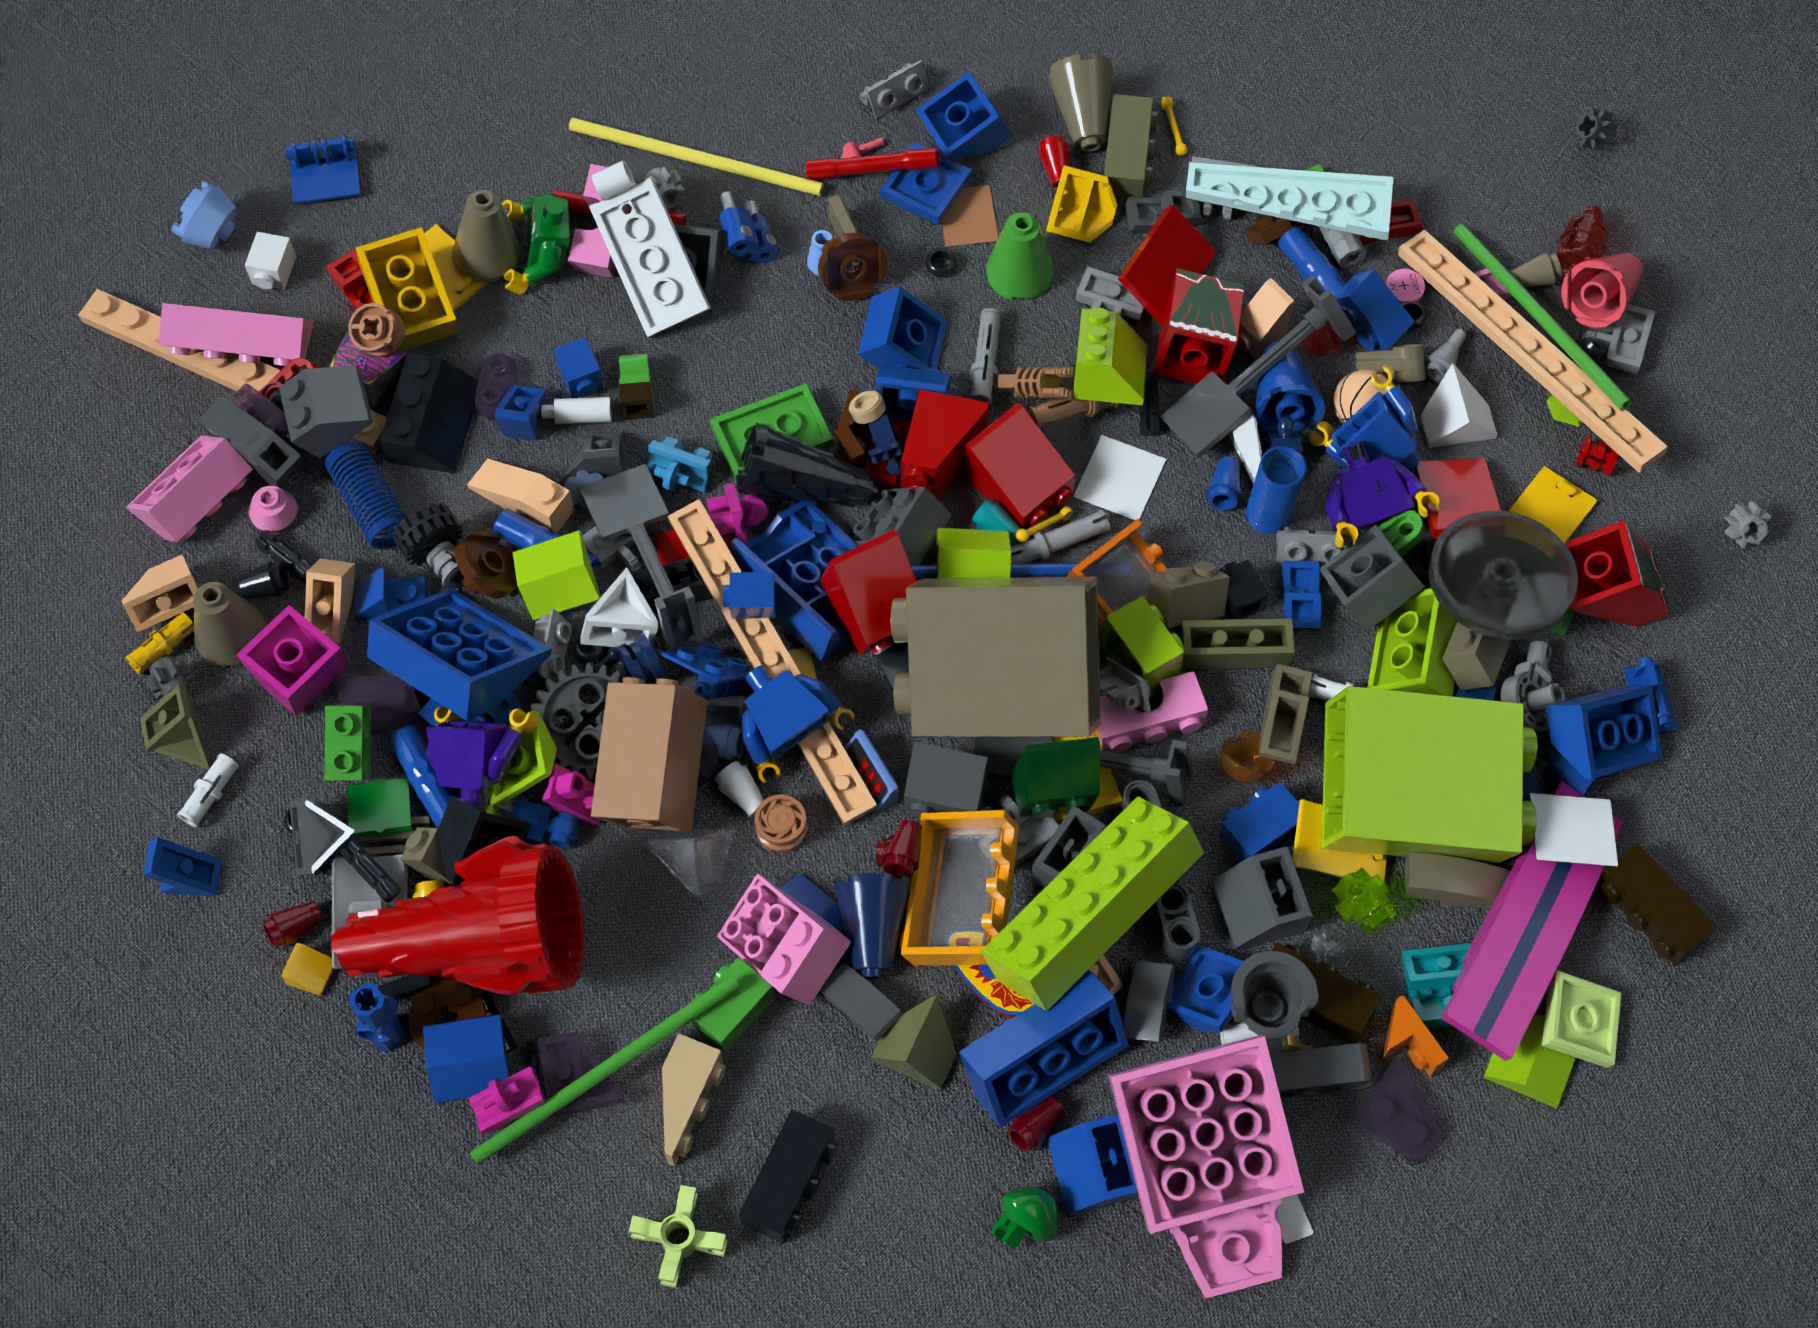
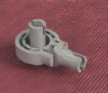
(1532, 687)

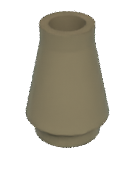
(1539, 271)

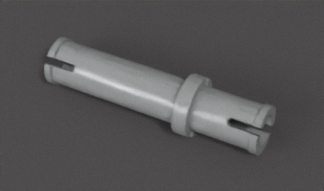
(989, 326)
(1044, 544)

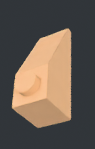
(524, 493)

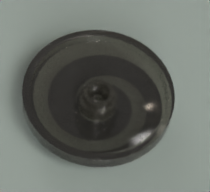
(1503, 575)

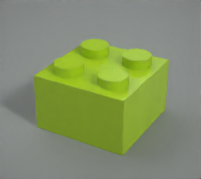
(1142, 643)

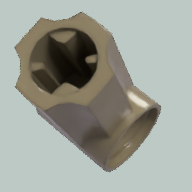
(1405, 360)

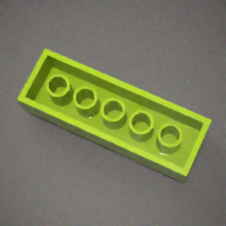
(1092, 902)

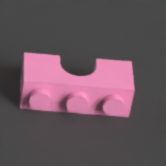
(588, 247)
(1180, 709)

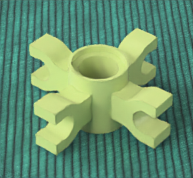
(704, 1241)

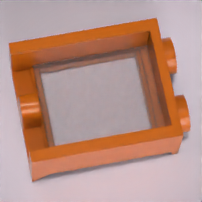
(1121, 570)

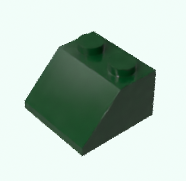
(1057, 777)

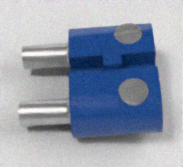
(747, 231)

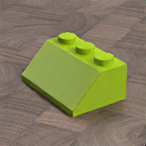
(1109, 359)
(1412, 648)

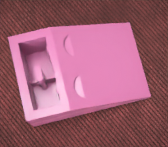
(783, 940)

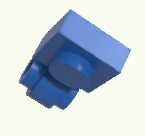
(562, 829)

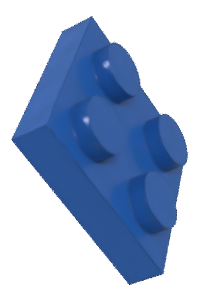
(927, 191)

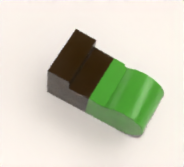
(635, 386)

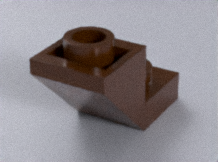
(849, 435)

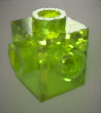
(1363, 901)

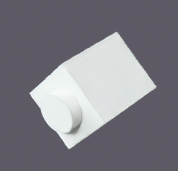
(270, 261)

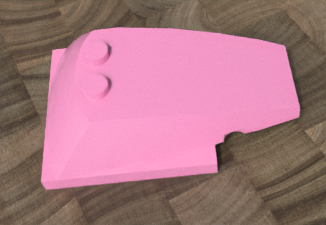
(1212, 1159)

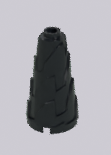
(785, 467)

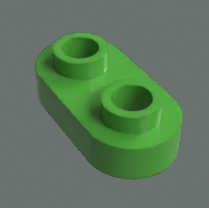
(1396, 526)

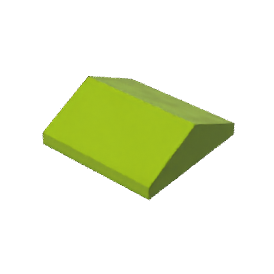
(973, 553)
(555, 575)
(529, 764)
(1533, 1068)

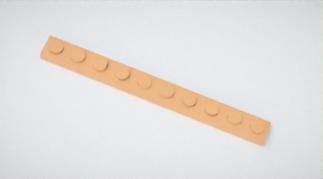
(143, 330)
(1532, 351)
(766, 648)

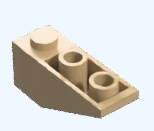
(686, 1082)

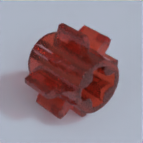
(1323, 341)

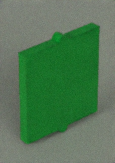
(379, 807)

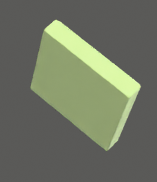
(1582, 1019)

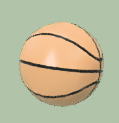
(1354, 392)

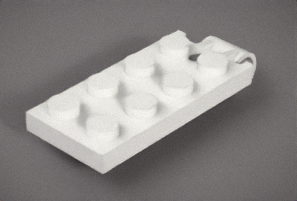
(646, 250)

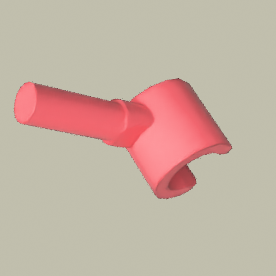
(852, 150)

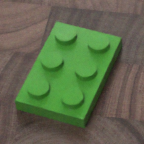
(788, 412)

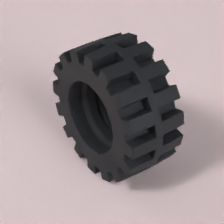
(426, 530)

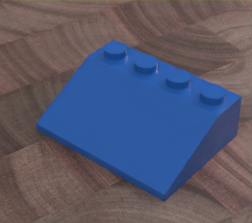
(455, 652)

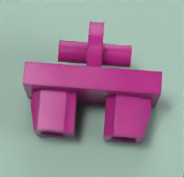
(730, 513)
(570, 794)
(507, 1100)

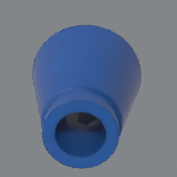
(1225, 485)

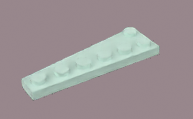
(1316, 198)

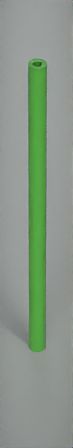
(1544, 319)
(604, 1069)

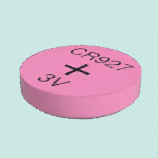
(1406, 285)

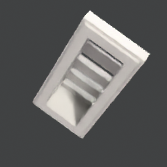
(1247, 444)

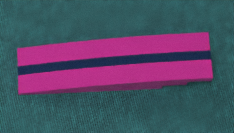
(1520, 946)

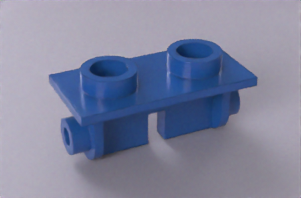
(1650, 674)

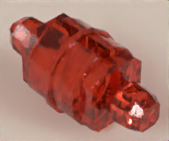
(1583, 239)

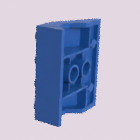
(798, 551)

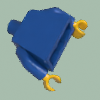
(1383, 424)
(784, 714)

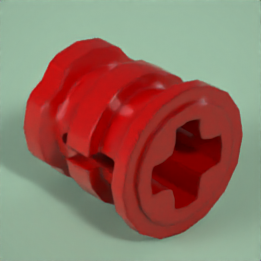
(1596, 456)

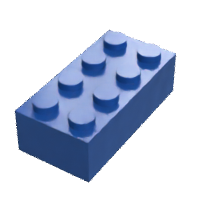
(1044, 1049)

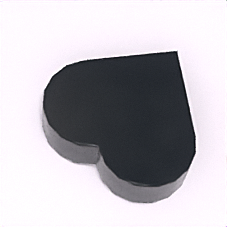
(1418, 560)

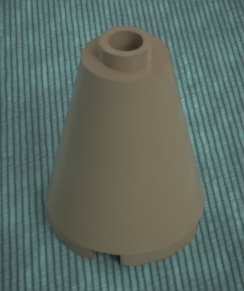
(1084, 97)
(485, 239)
(223, 624)

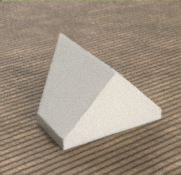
(1456, 413)
(619, 616)

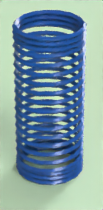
(357, 468)
(1275, 489)

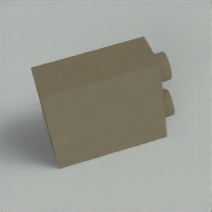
(999, 657)

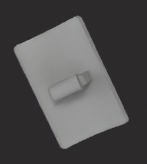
(355, 895)

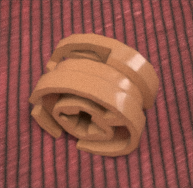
(375, 329)
(781, 823)

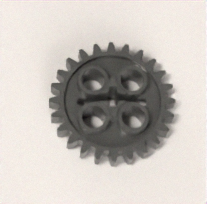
(565, 701)

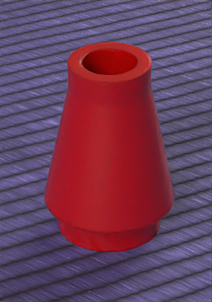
(1054, 155)

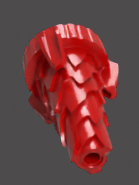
(500, 930)

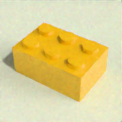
(406, 280)

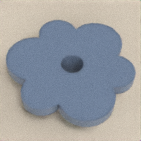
(581, 479)

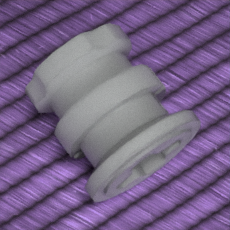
(446, 565)

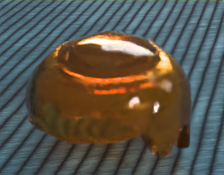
(1241, 759)

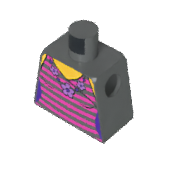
(378, 373)

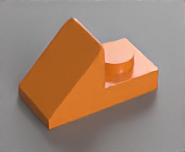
(1408, 1030)

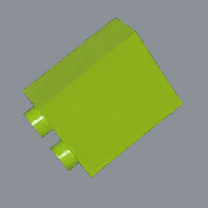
(1426, 775)

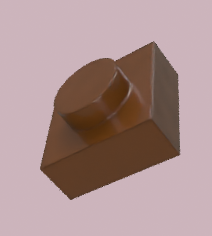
(1267, 229)

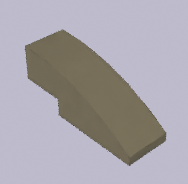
(1284, 713)
(1453, 880)

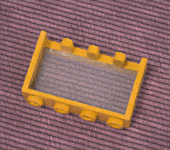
(960, 888)

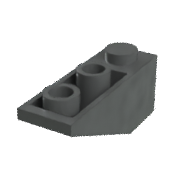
(253, 441)

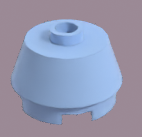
(206, 217)

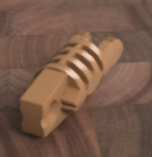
(1037, 382)

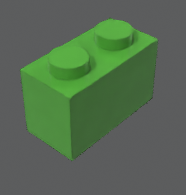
(733, 1014)

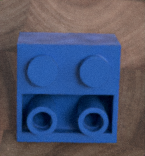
(1092, 1165)

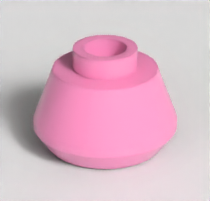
(272, 509)

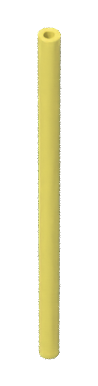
(696, 156)

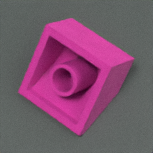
(293, 660)

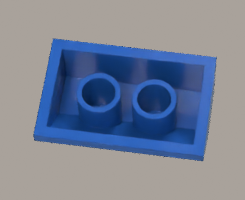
(1606, 730)

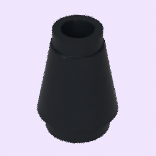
(262, 582)

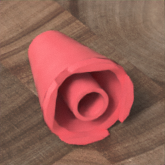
(1601, 288)

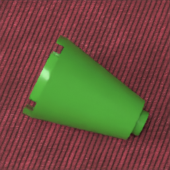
(1020, 259)

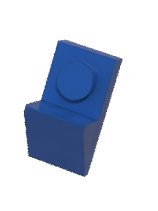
(519, 411)
(381, 595)
(181, 869)

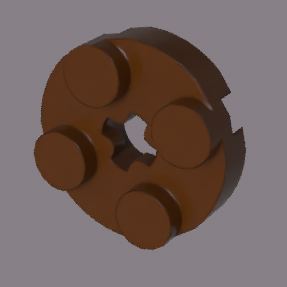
(839, 253)
(475, 560)
(437, 997)

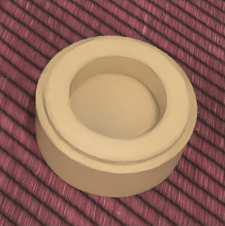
(867, 407)

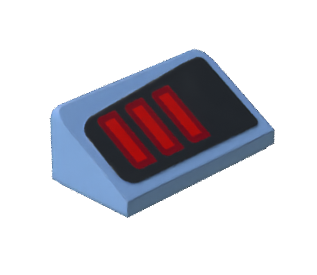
(872, 771)

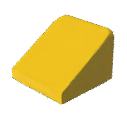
(308, 969)

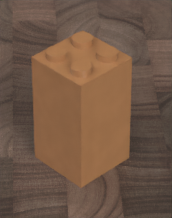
(649, 755)

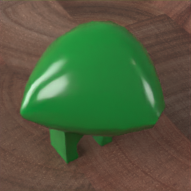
(1028, 1212)

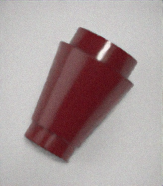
(904, 850)
(291, 923)
(1035, 1125)

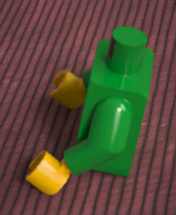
(546, 238)

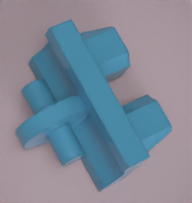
(678, 466)

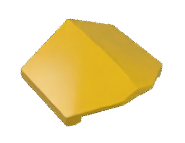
(1082, 205)

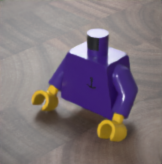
(1371, 492)
(474, 753)

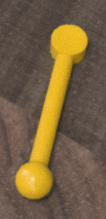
(1167, 104)
(1022, 535)

